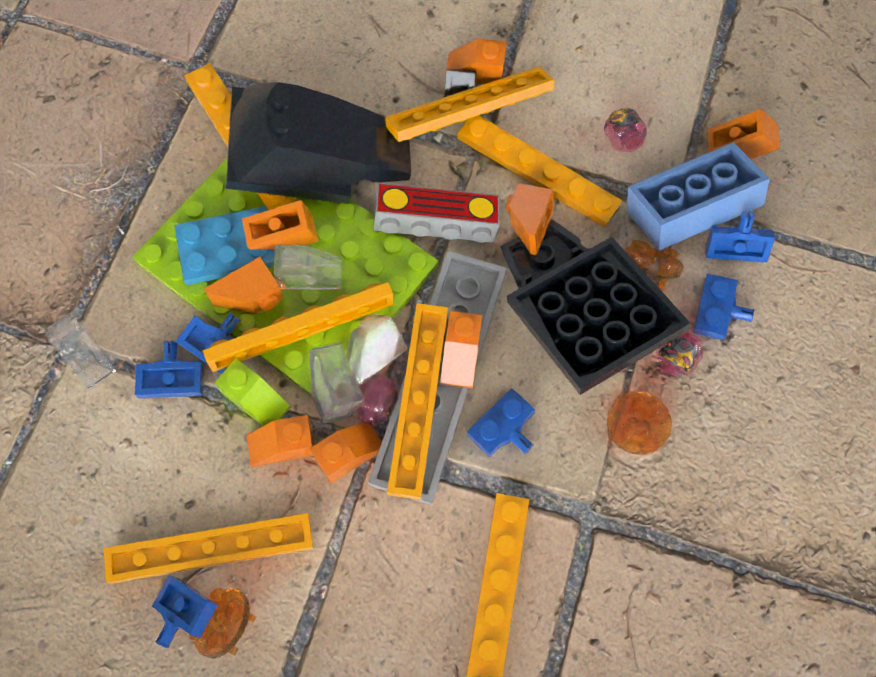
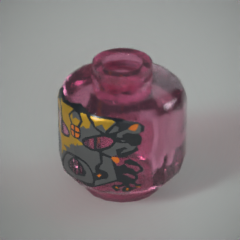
(625, 130)
(680, 355)
(379, 400)

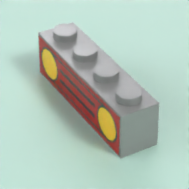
(436, 212)

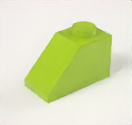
(251, 393)

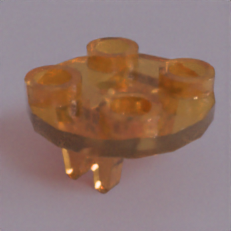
(655, 263)
(634, 436)
(225, 624)

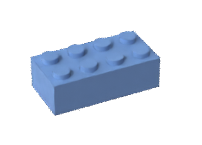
(696, 195)

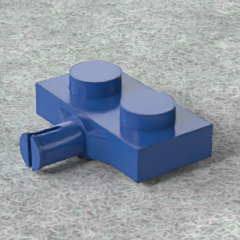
(740, 242)
(719, 307)
(200, 335)
(169, 376)
(503, 424)
(182, 609)

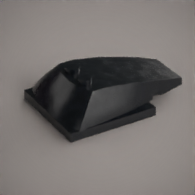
(308, 144)
(589, 305)

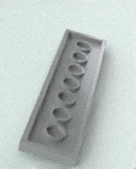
(464, 287)

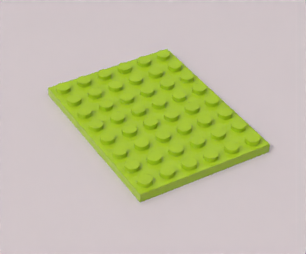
(341, 231)

